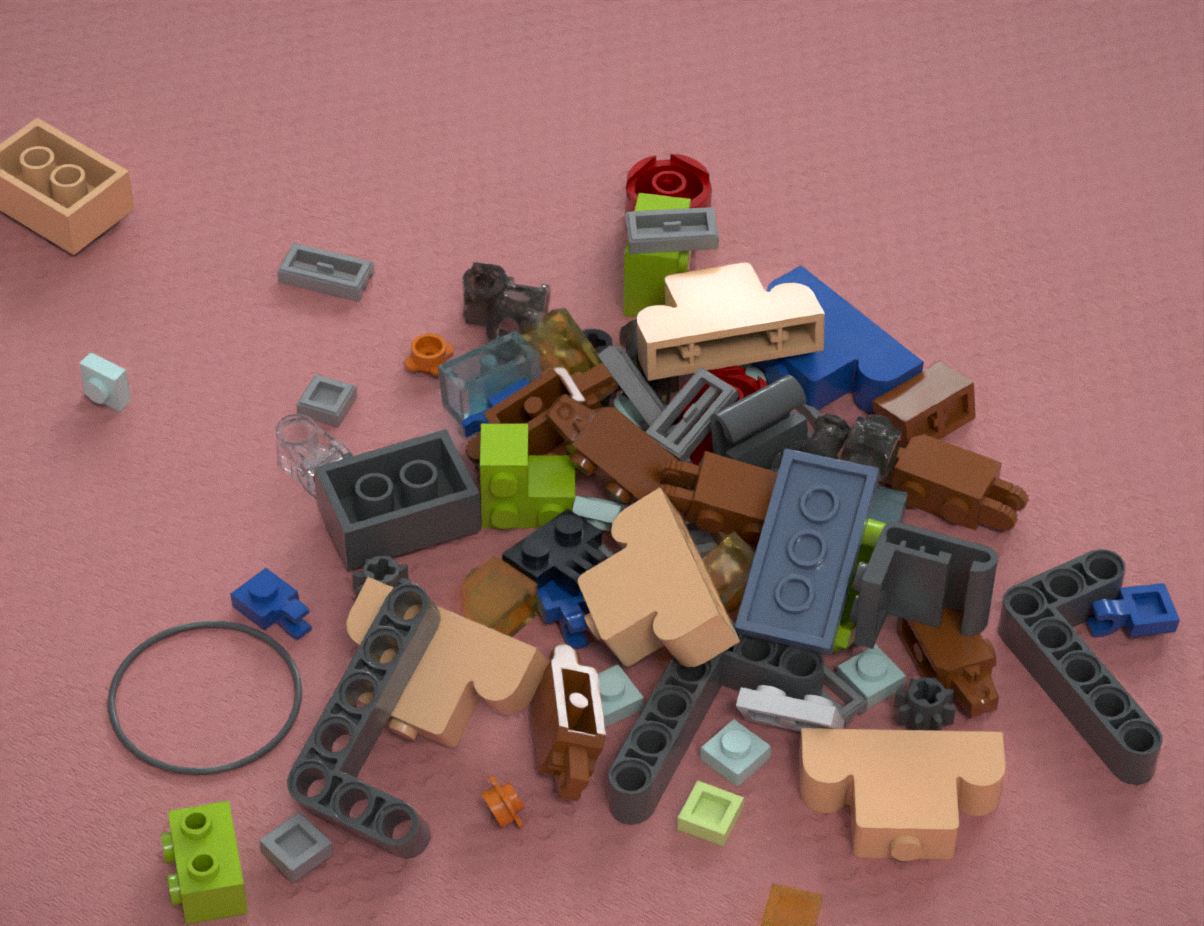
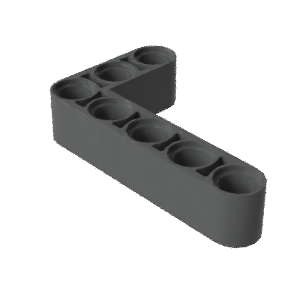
(1039, 631)
(680, 706)
(365, 726)

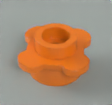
(427, 353)
(503, 803)

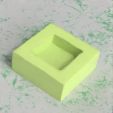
(710, 813)

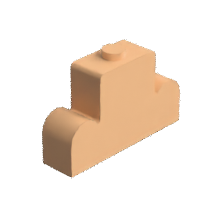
(726, 321)
(656, 590)
(454, 673)
(902, 785)

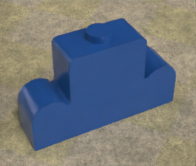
(855, 353)

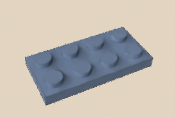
(807, 551)

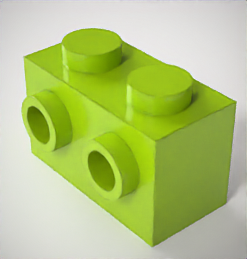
(206, 863)

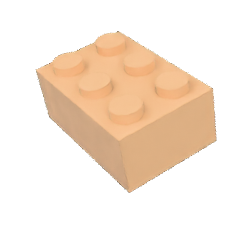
(61, 186)

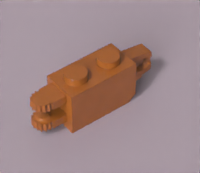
(535, 399)
(611, 448)
(956, 484)
(723, 494)
(953, 659)
(568, 722)

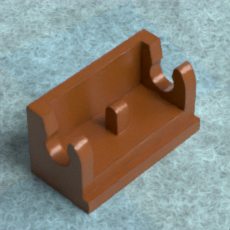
(929, 403)

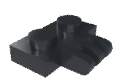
(558, 551)

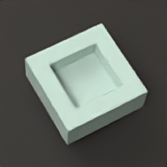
(105, 382)
(597, 511)
(872, 675)
(618, 695)
(735, 753)

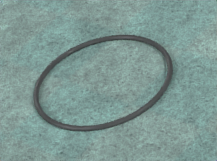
(216, 769)

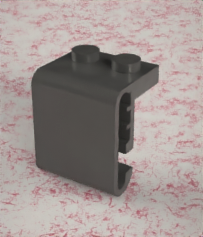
(760, 424)
(917, 576)

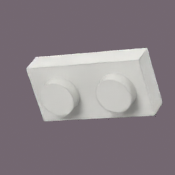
(773, 708)

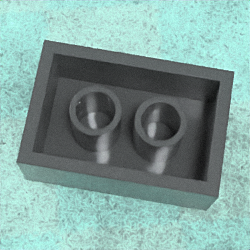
(397, 498)

